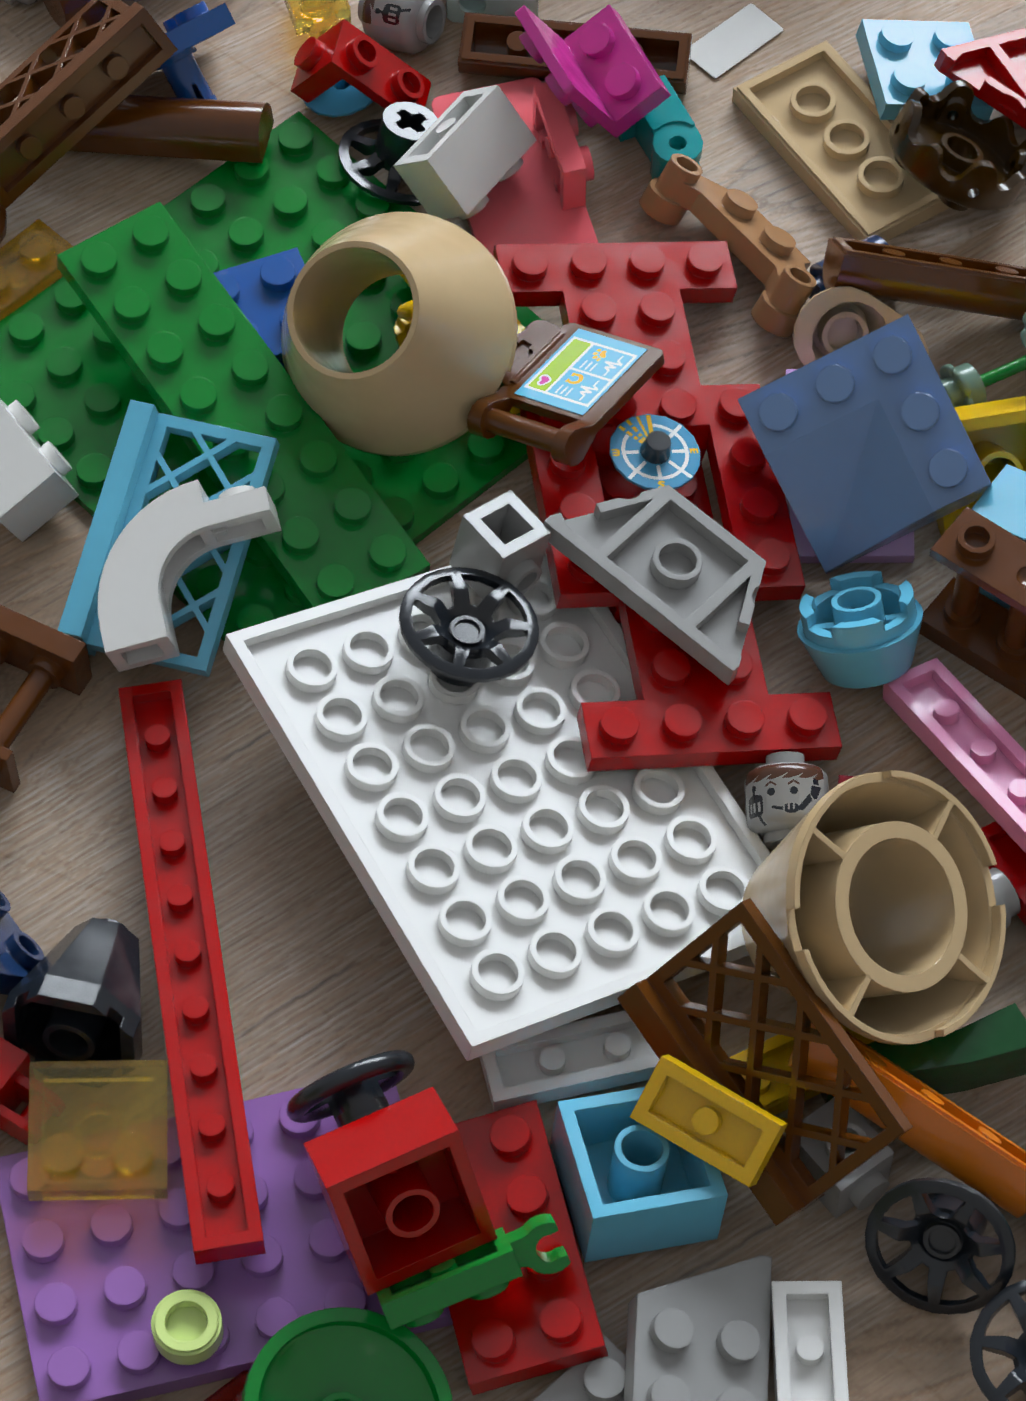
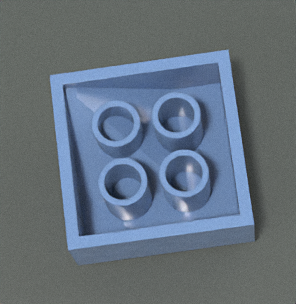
(866, 444)

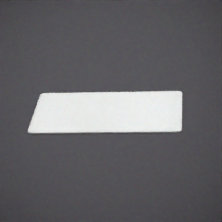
(734, 40)

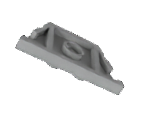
(671, 570)
(702, 1337)

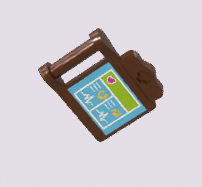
(567, 377)

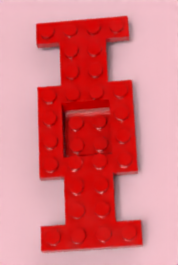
(680, 706)

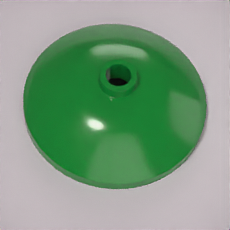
(345, 1358)

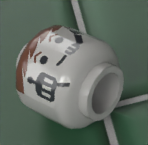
(403, 24)
(781, 795)

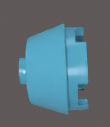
(861, 629)

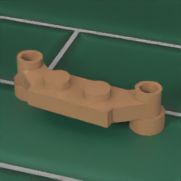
(749, 235)

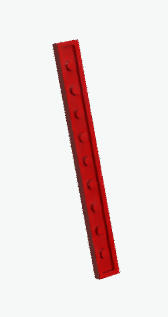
(190, 976)

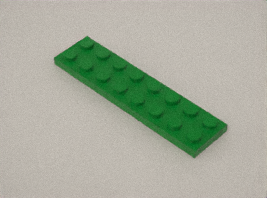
(214, 368)

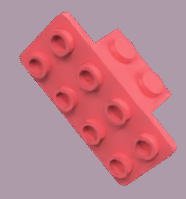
(548, 192)

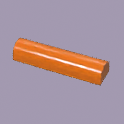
(939, 1129)

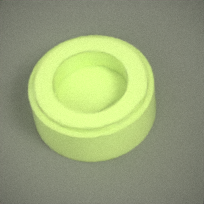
(187, 1327)

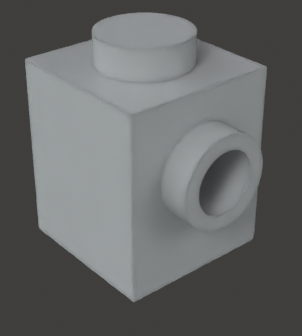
(502, 540)
(861, 1186)

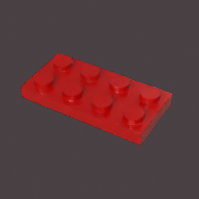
(540, 1318)

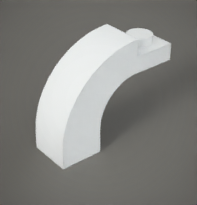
(154, 554)

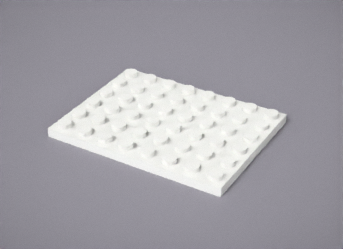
(474, 815)

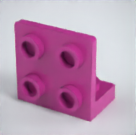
(596, 69)

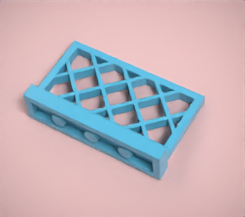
(128, 490)

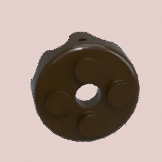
(956, 153)

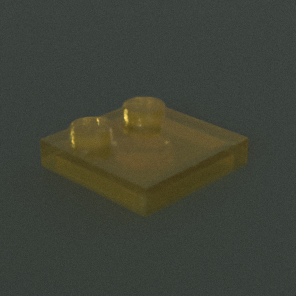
(98, 1130)

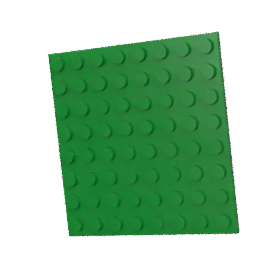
(243, 211)

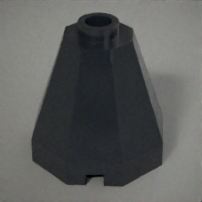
(80, 998)

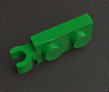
(473, 1274)

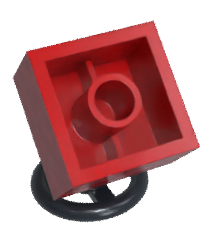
(391, 1171)

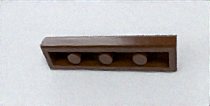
(493, 48)
(183, 129)
(926, 278)

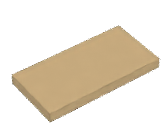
(833, 139)

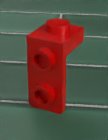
(360, 61)

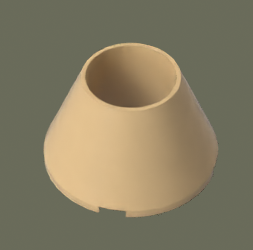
(452, 353)
(886, 907)

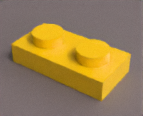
(708, 1120)

